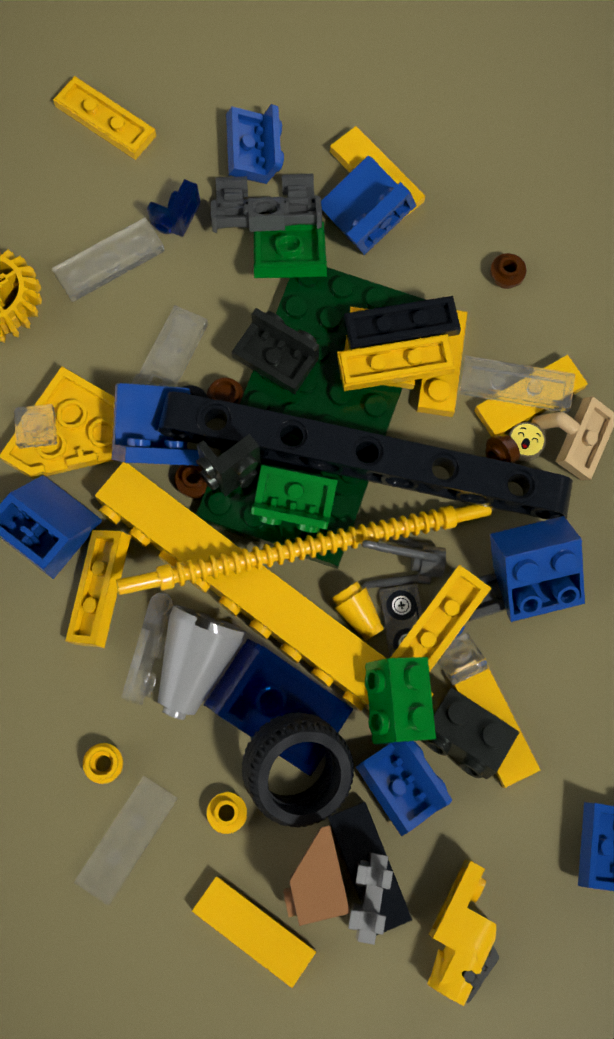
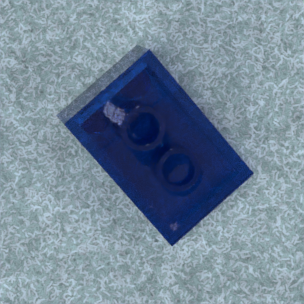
(265, 686)

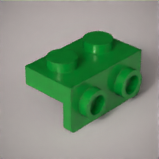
(294, 498)
(400, 700)

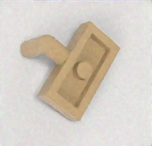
(585, 437)

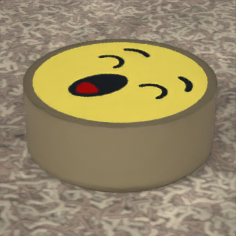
(529, 439)

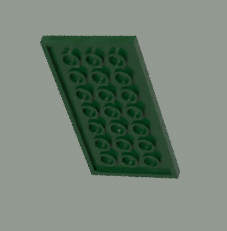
(319, 309)

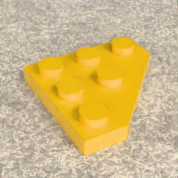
(82, 429)

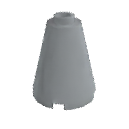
(194, 659)

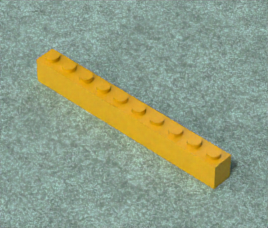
(258, 594)

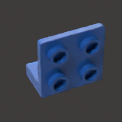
(367, 204)
(137, 423)

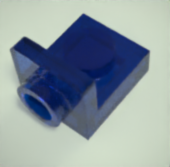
(180, 210)

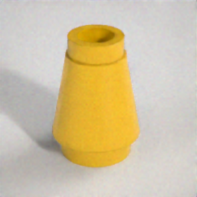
(358, 610)

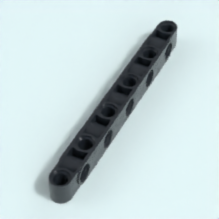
(396, 461)

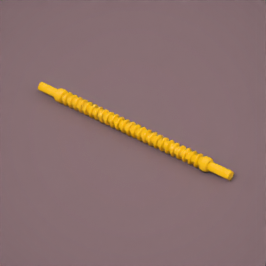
(166, 577)

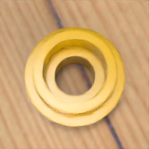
(90, 763)
(236, 822)

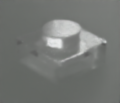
(35, 426)
(462, 659)

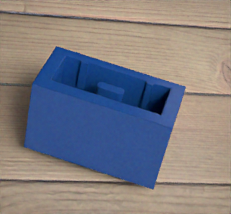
(45, 524)
(539, 567)

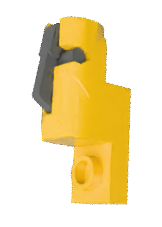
(466, 937)

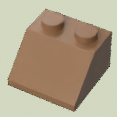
(317, 883)

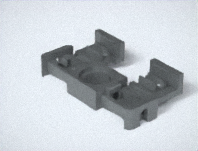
(235, 211)

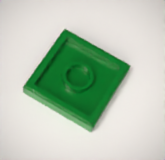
(290, 252)

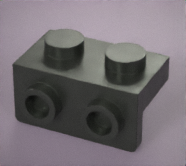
(277, 350)
(231, 469)
(471, 735)

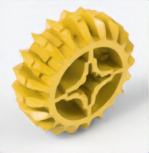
(17, 279)

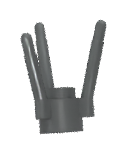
(425, 559)

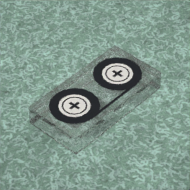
(400, 613)

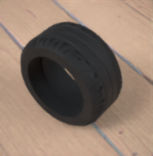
(318, 800)

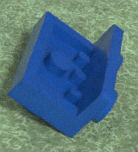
(254, 143)
(404, 784)
(597, 847)

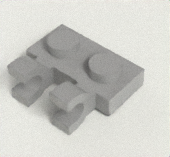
(366, 916)

